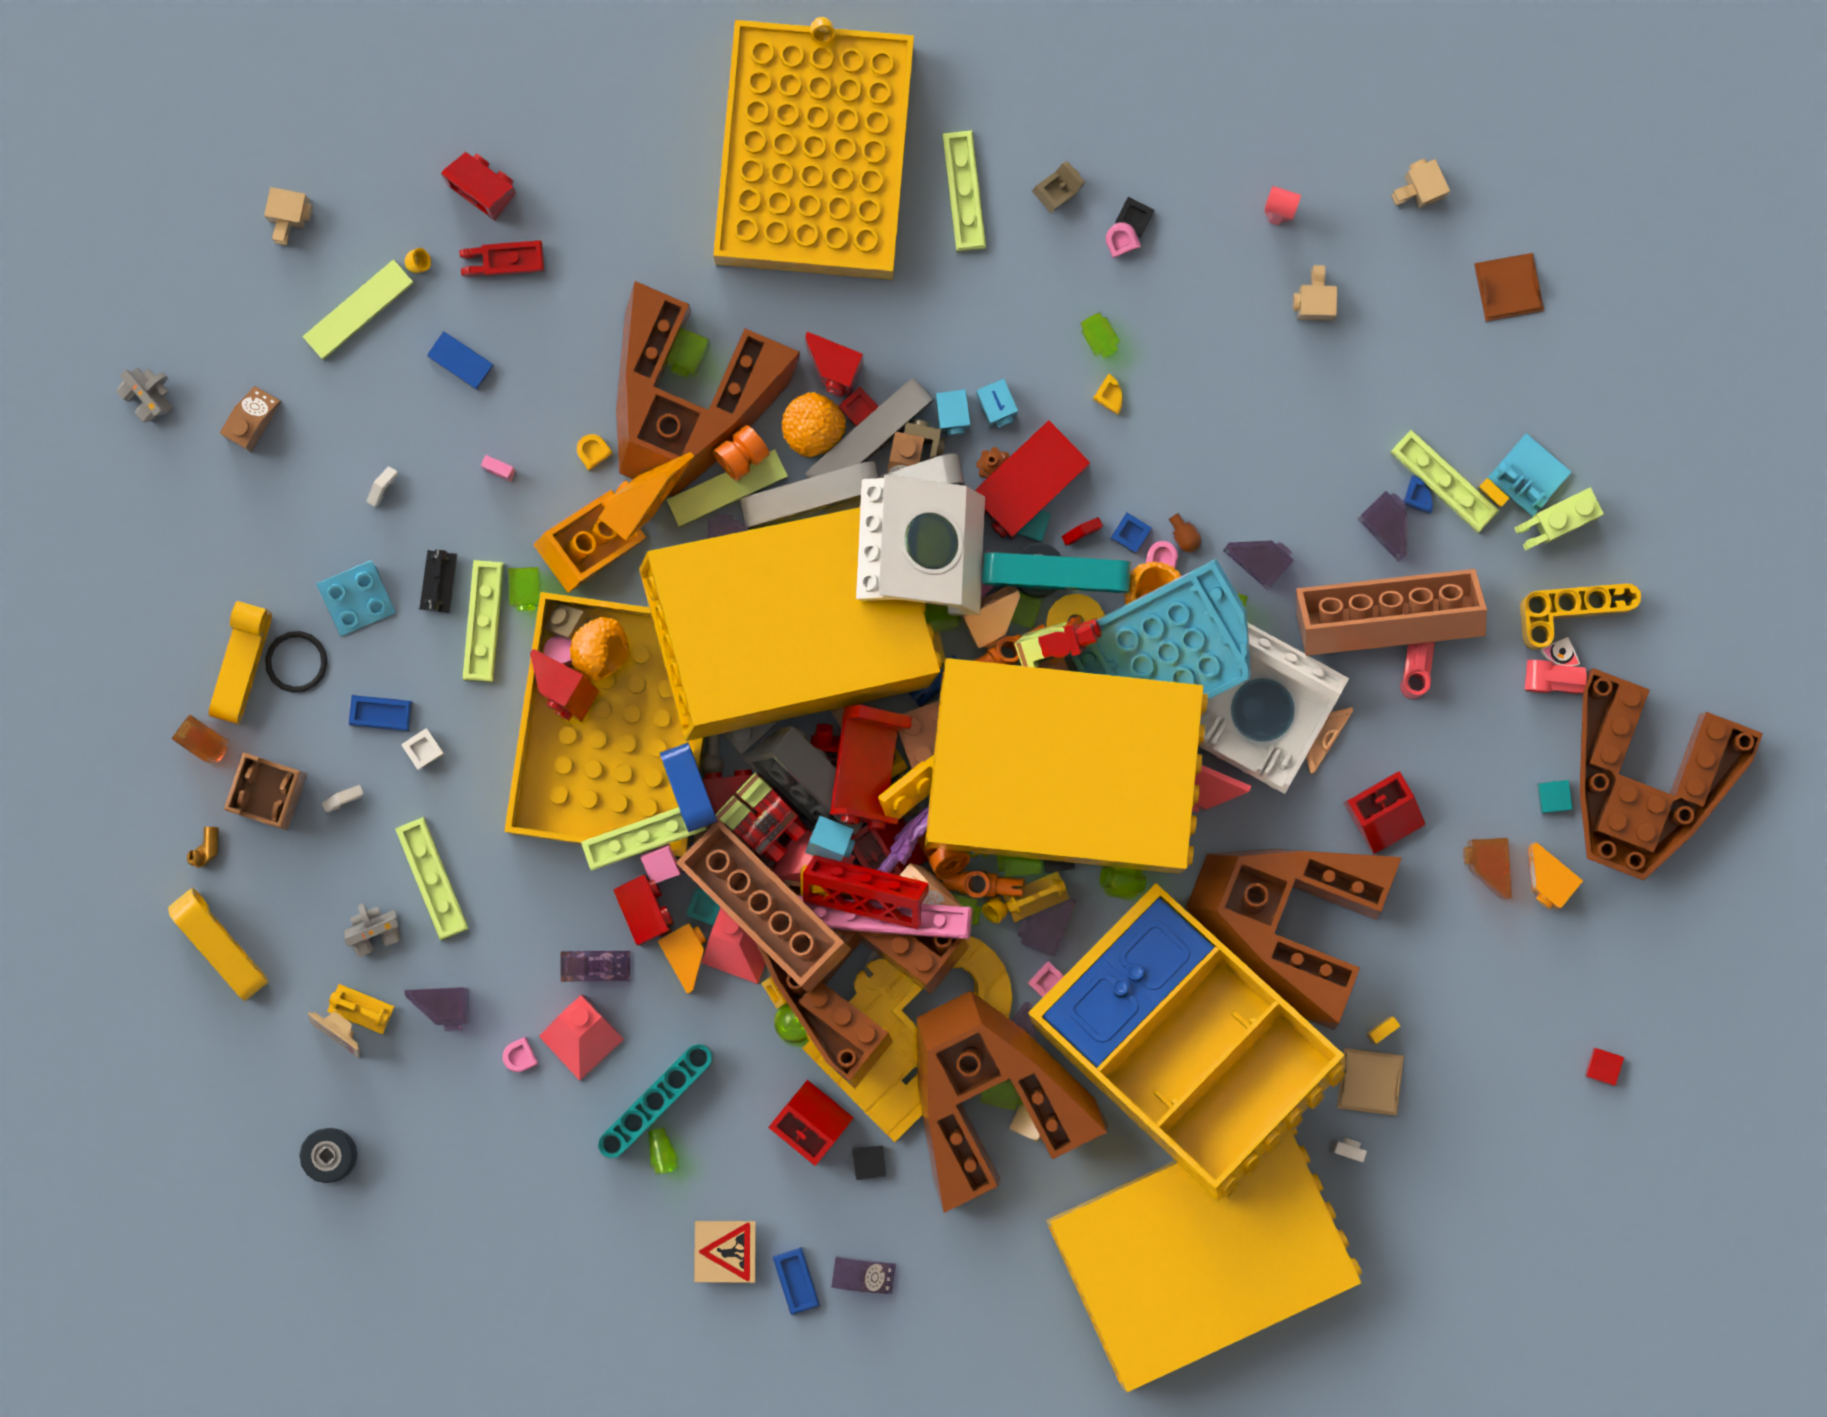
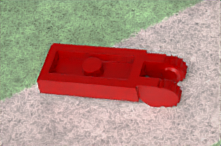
(505, 258)

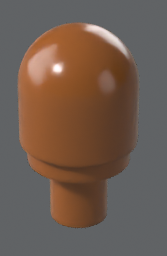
(1185, 534)

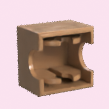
(265, 791)

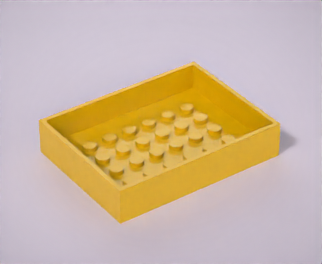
(813, 150)
(607, 770)

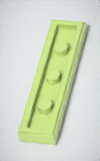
(964, 191)
(358, 309)
(1444, 481)
(724, 490)
(483, 621)
(636, 839)
(432, 878)

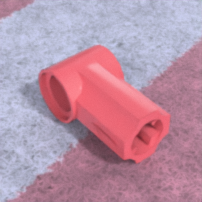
(1281, 205)
(1418, 665)
(1546, 677)

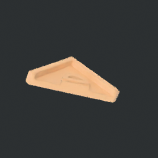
(1326, 737)

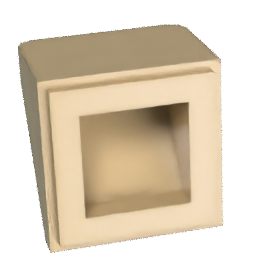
(1023, 1124)

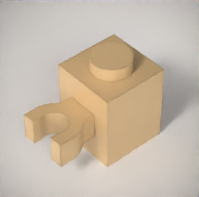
(1424, 183)
(286, 210)
(1316, 300)

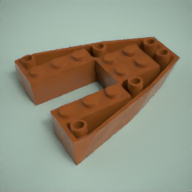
(661, 426)
(1633, 823)
(1243, 898)
(837, 1028)
(969, 1049)

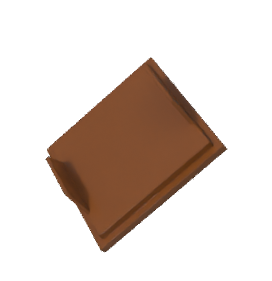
(1509, 287)

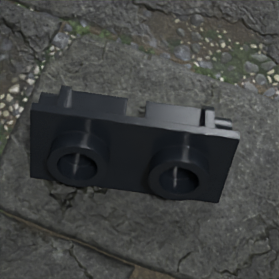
(438, 581)

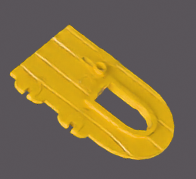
(881, 999)

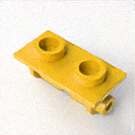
(1037, 896)
(360, 1008)

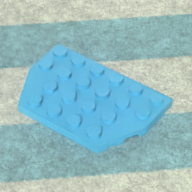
(1178, 634)

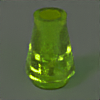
(662, 1153)

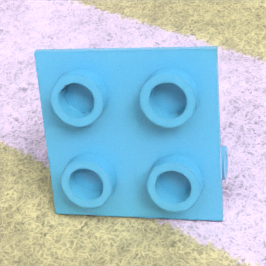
(1529, 474)
(356, 598)

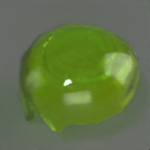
(789, 1027)

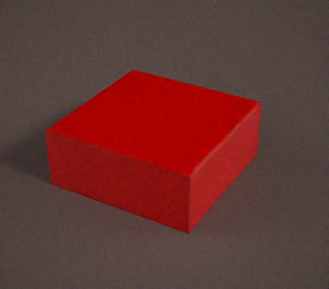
(858, 406)
(1604, 1066)

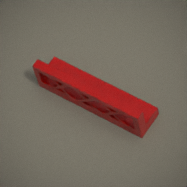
(864, 885)

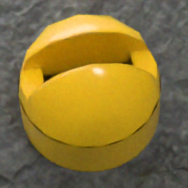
(819, 33)
(419, 263)
(995, 910)

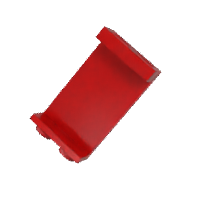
(1030, 479)
(865, 764)

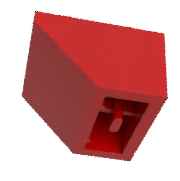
(1385, 812)
(874, 846)
(642, 909)
(811, 1122)

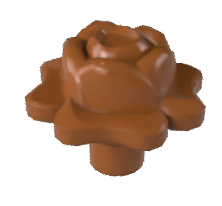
(990, 461)

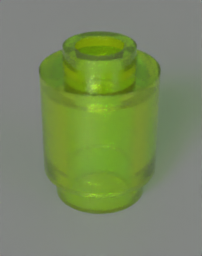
(1100, 335)

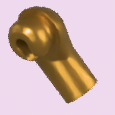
(207, 851)

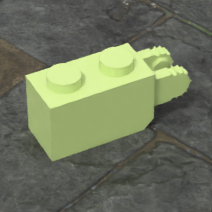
(1562, 518)

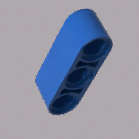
(688, 787)

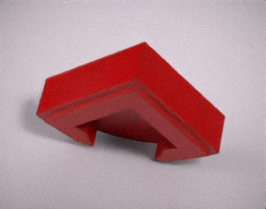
(1082, 530)

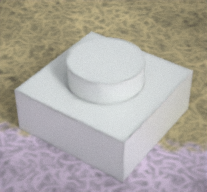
(422, 749)
(1350, 1149)

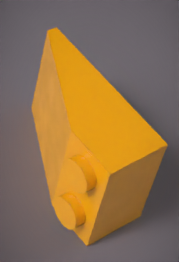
(640, 499)
(583, 545)

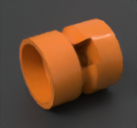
(743, 451)
(944, 862)

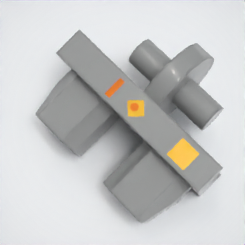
(148, 389)
(372, 925)

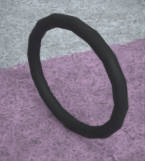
(315, 681)

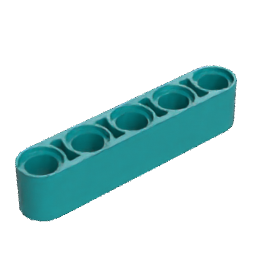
(1056, 572)
(641, 1105)

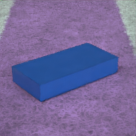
(460, 360)
(380, 713)
(796, 1281)

